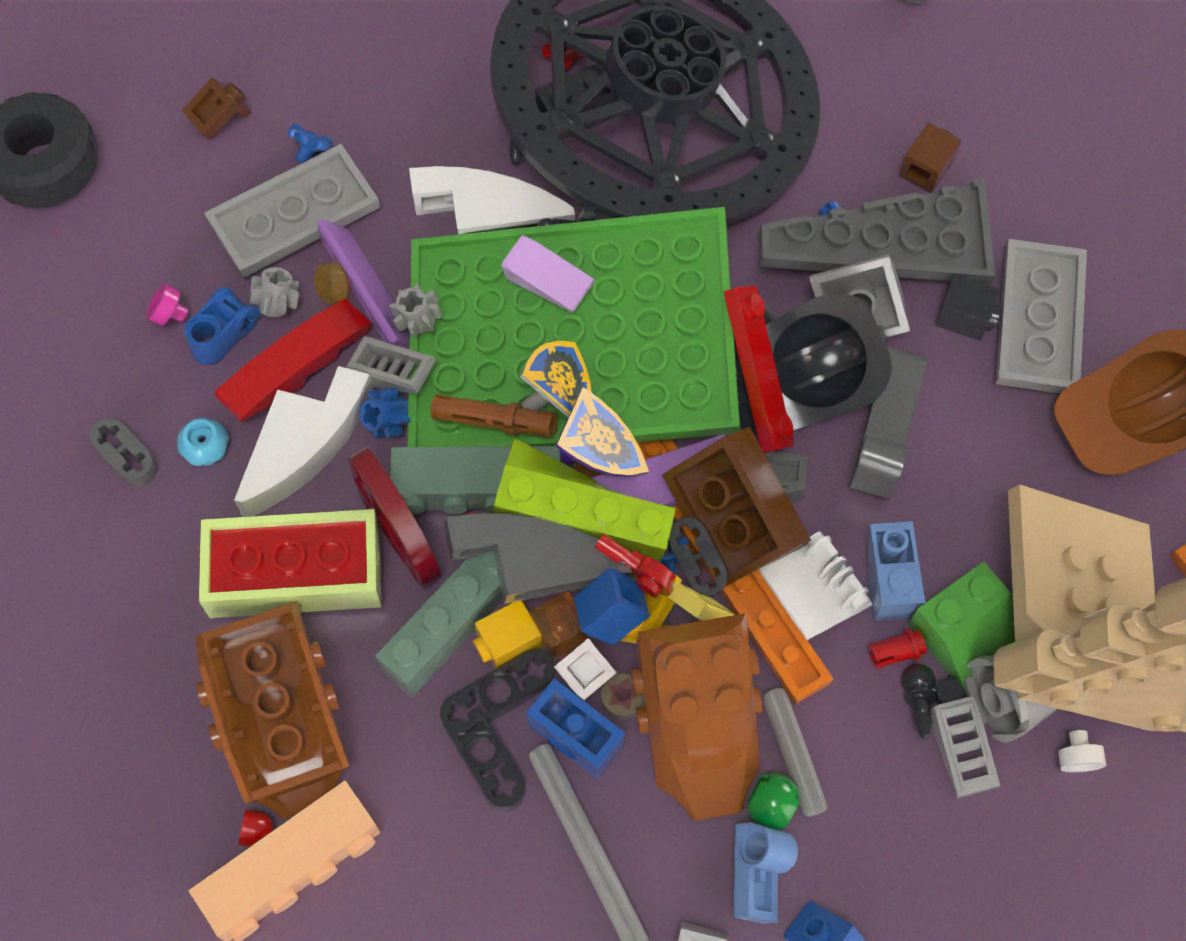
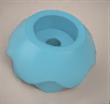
(208, 451)

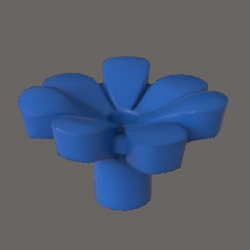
(308, 142)

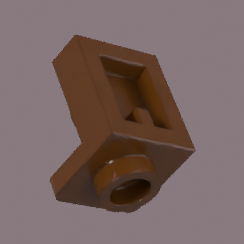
(215, 106)

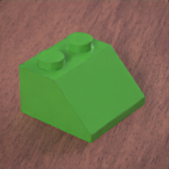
(967, 621)

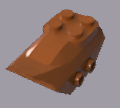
(271, 709)
(700, 712)

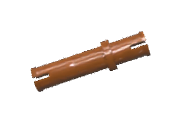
(509, 418)

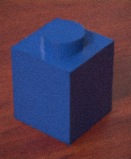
(610, 607)

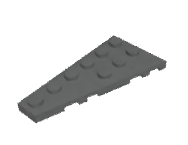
(923, 234)

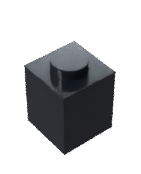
(969, 308)

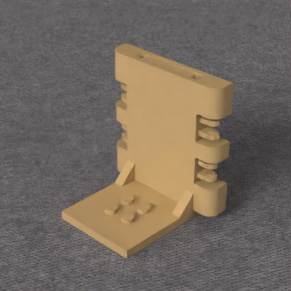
(1090, 617)

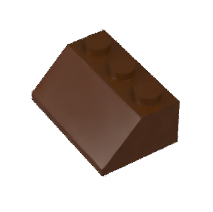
(739, 502)

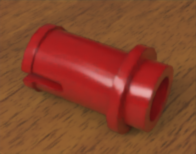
(897, 648)

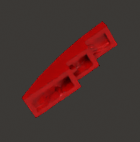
(292, 359)

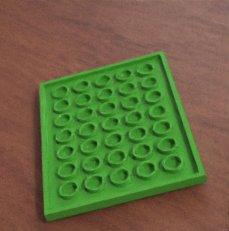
(646, 328)

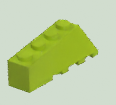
(552, 491)

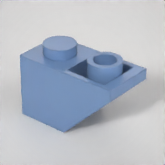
(894, 571)

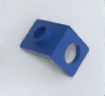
(821, 925)

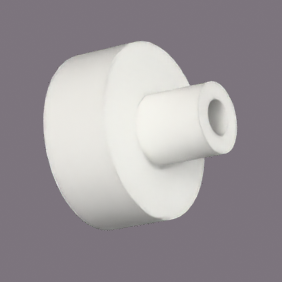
(1081, 755)

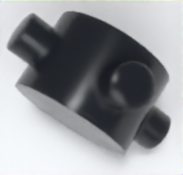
(948, 690)

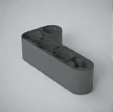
(888, 426)

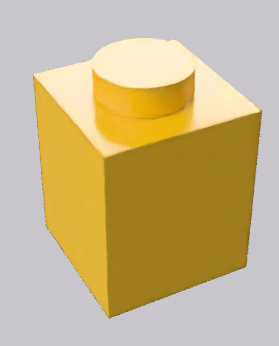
(506, 634)

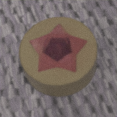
(619, 697)

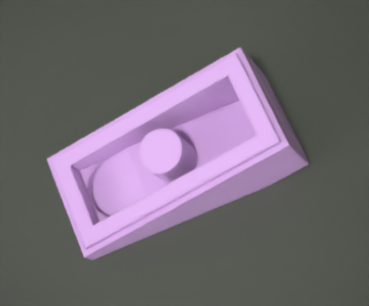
(546, 274)

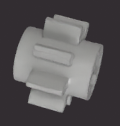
(274, 292)
(415, 310)

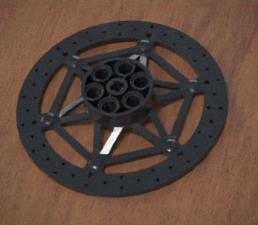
(666, 71)

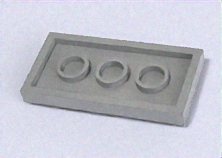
(286, 210)
(1041, 316)

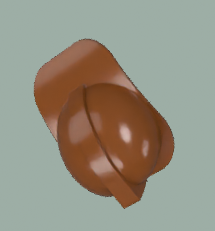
(1129, 408)

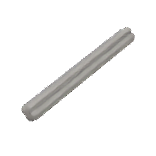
(587, 844)

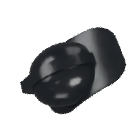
(826, 360)

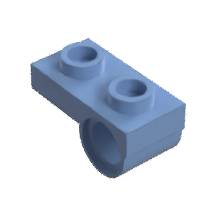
(759, 858)

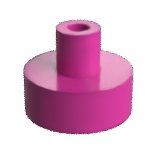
(165, 305)

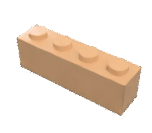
(284, 863)

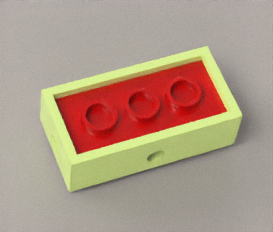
(279, 559)

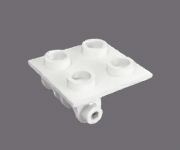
(816, 586)

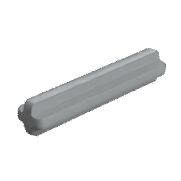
(794, 752)

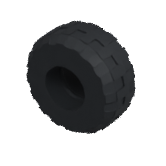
(57, 170)

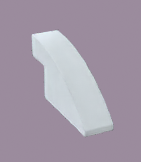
(483, 199)
(300, 440)

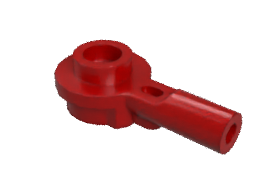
(652, 575)

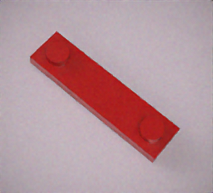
(758, 368)

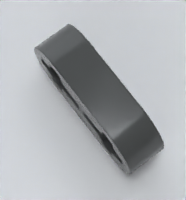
(129, 446)

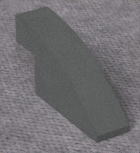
(530, 553)

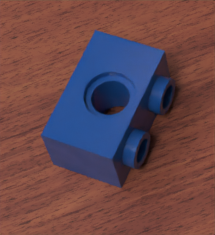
(575, 728)

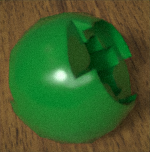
(773, 801)

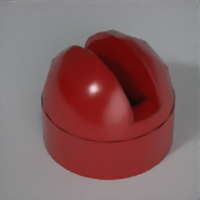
(254, 828)

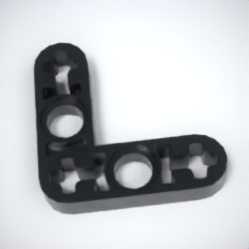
(479, 727)

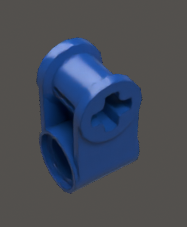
(223, 320)

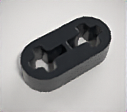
(689, 561)

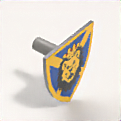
(556, 375)

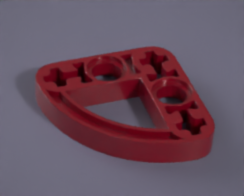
(394, 517)

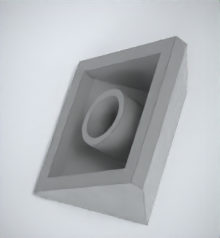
(874, 284)

